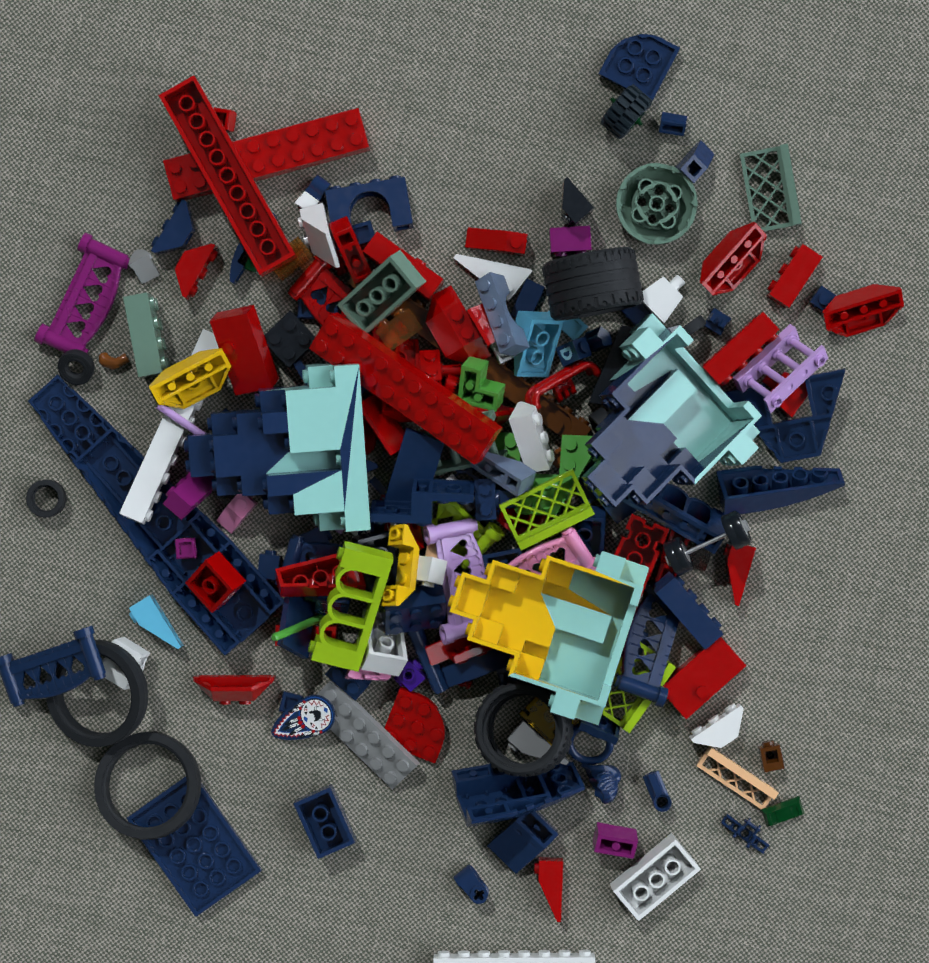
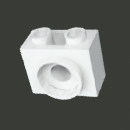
(113, 672)

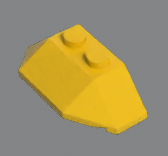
(191, 379)

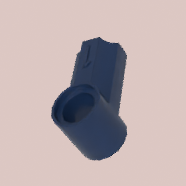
(657, 789)

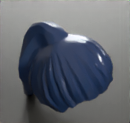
(604, 781)

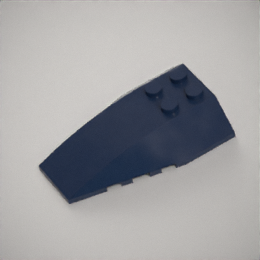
(493, 796)

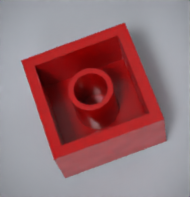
(215, 582)

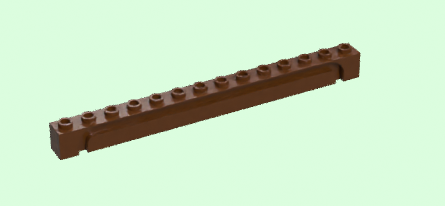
(554, 417)

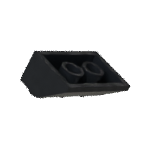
(379, 541)

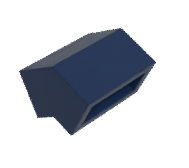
(672, 124)
(598, 339)

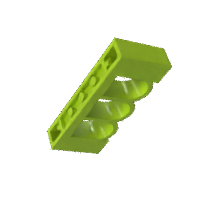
(339, 652)

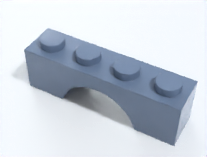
(507, 334)

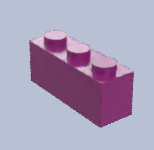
(188, 494)

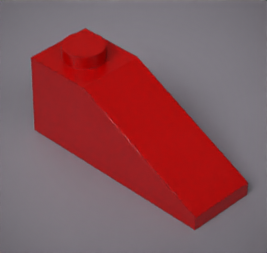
(496, 241)
(350, 249)
(738, 566)
(551, 880)

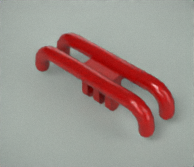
(560, 382)

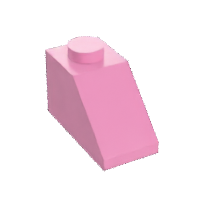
(236, 512)

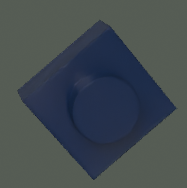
(822, 298)

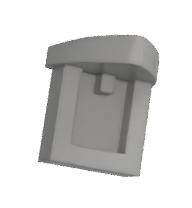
(143, 265)

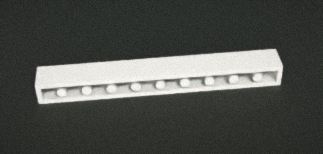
(162, 454)

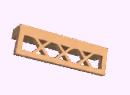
(740, 771)

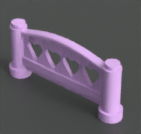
(445, 537)

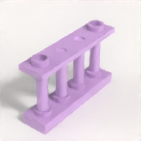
(769, 356)

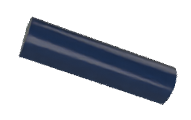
(433, 673)

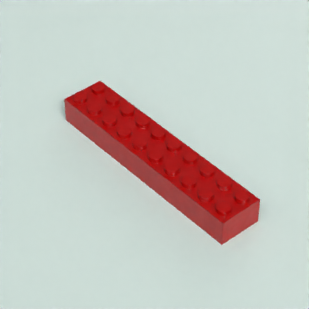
(278, 152)
(227, 176)
(407, 388)

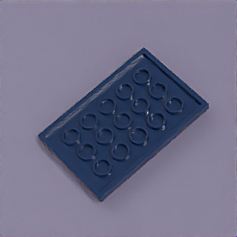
(201, 857)

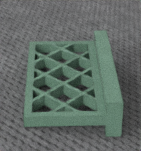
(787, 181)

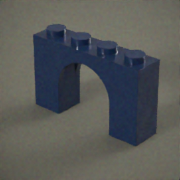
(392, 191)

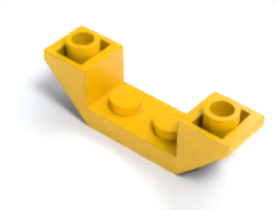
(402, 538)

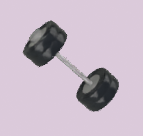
(679, 556)

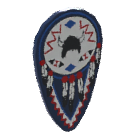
(305, 719)

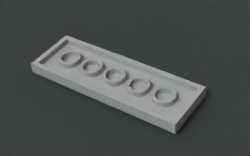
(368, 737)

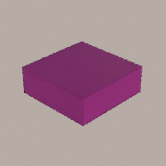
(186, 548)

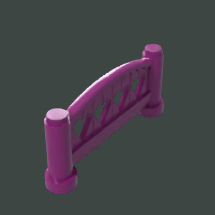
(95, 256)

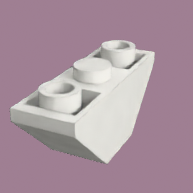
(720, 728)

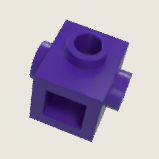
(411, 680)

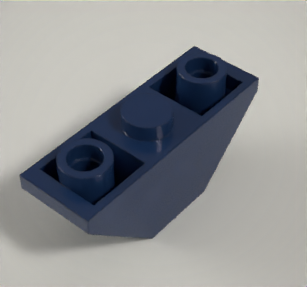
(176, 231)

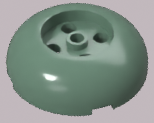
(676, 191)

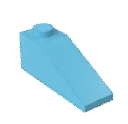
(152, 618)

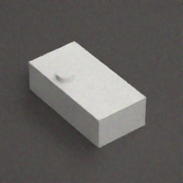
(654, 877)

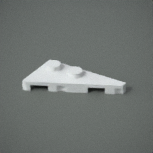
(514, 275)

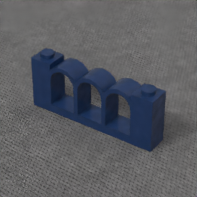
(684, 515)

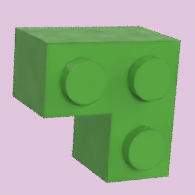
(477, 389)

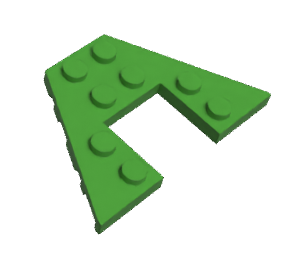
(573, 456)

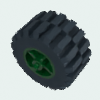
(626, 111)

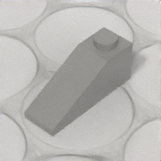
(529, 741)

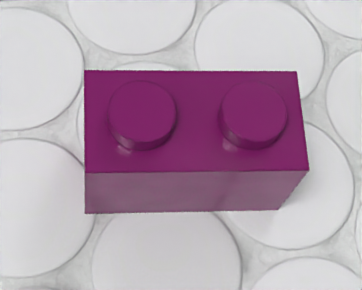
(569, 240)
(615, 840)

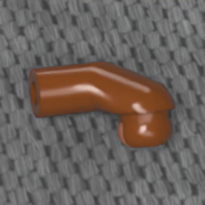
(111, 362)

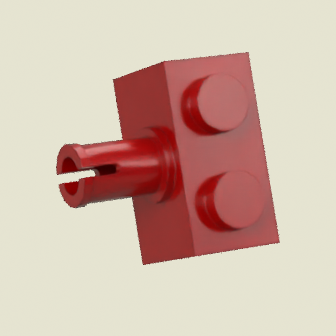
(432, 366)

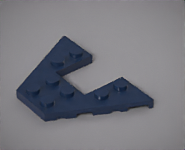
(799, 436)

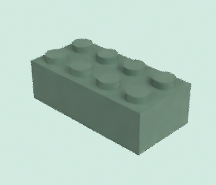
(382, 292)
(146, 334)

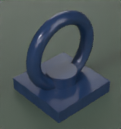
(606, 730)

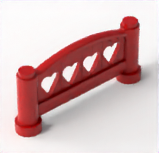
(318, 277)

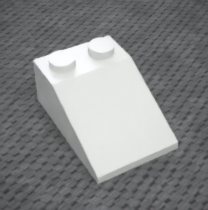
(318, 233)
(384, 652)

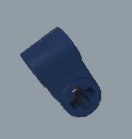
(469, 881)

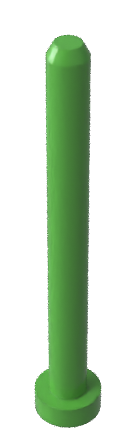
(297, 627)

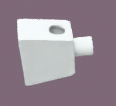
(663, 297)

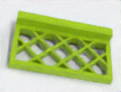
(551, 526)
(640, 705)

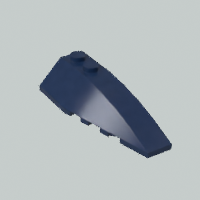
(761, 489)

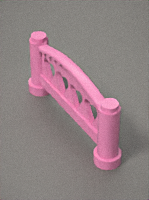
(575, 552)

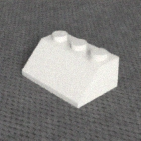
(531, 437)

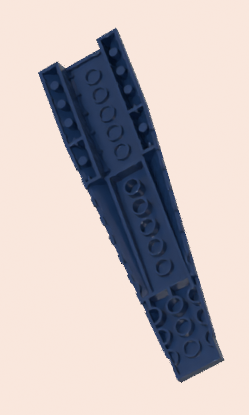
(111, 468)

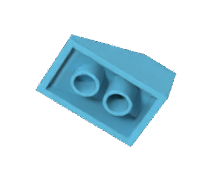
(542, 336)

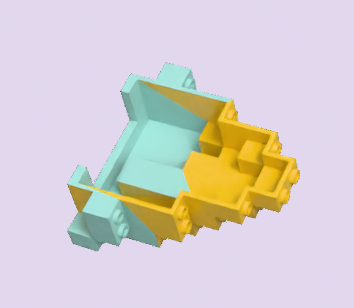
(557, 624)

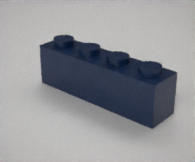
(687, 610)

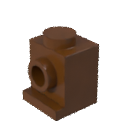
(773, 763)

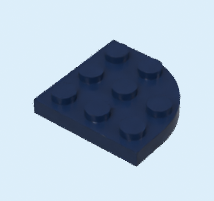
(640, 62)

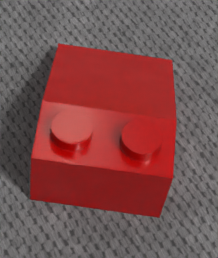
(482, 324)

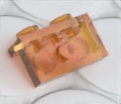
(399, 328)

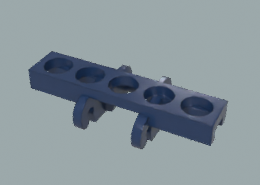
(740, 828)

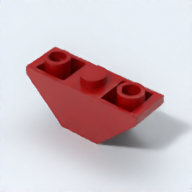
(193, 267)

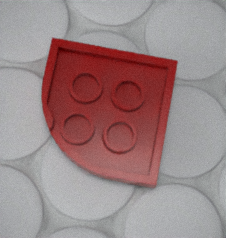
(417, 724)

